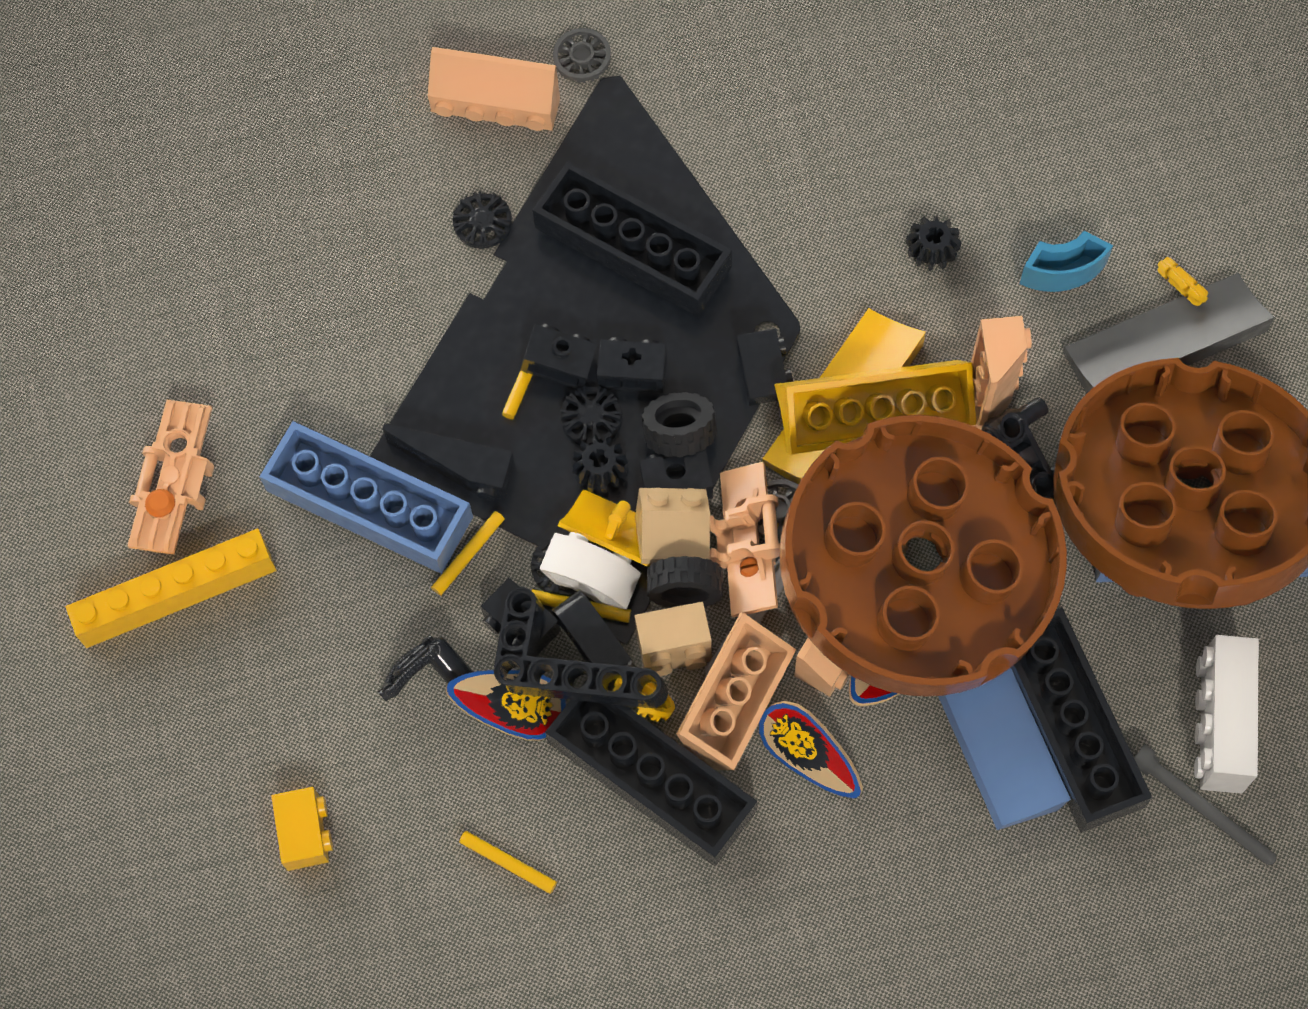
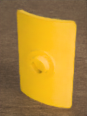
(604, 524)

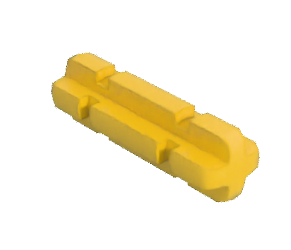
(1182, 281)

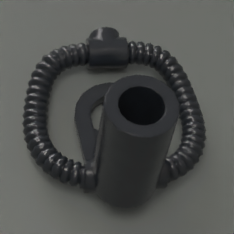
(432, 651)

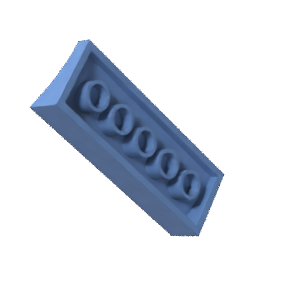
(1005, 751)

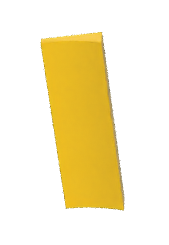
(871, 346)
(842, 405)

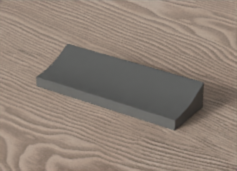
(1172, 332)

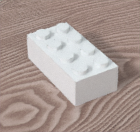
(1227, 714)

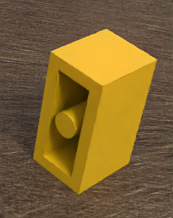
(301, 828)

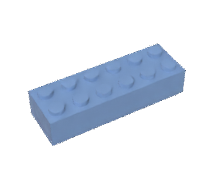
(367, 497)

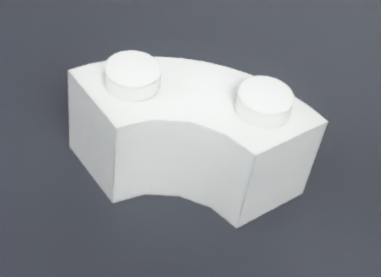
(592, 570)

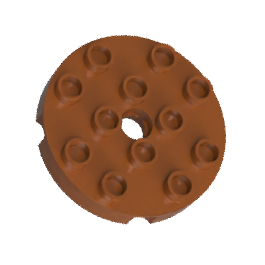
(1178, 541)
(910, 625)

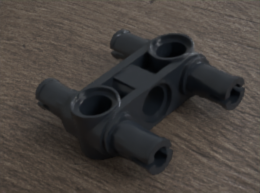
(1022, 441)

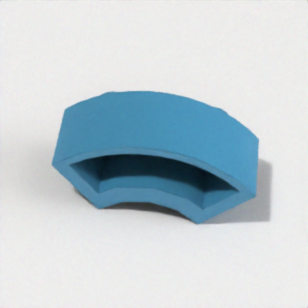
(1065, 265)

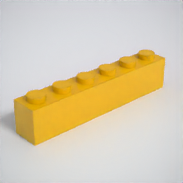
(170, 588)

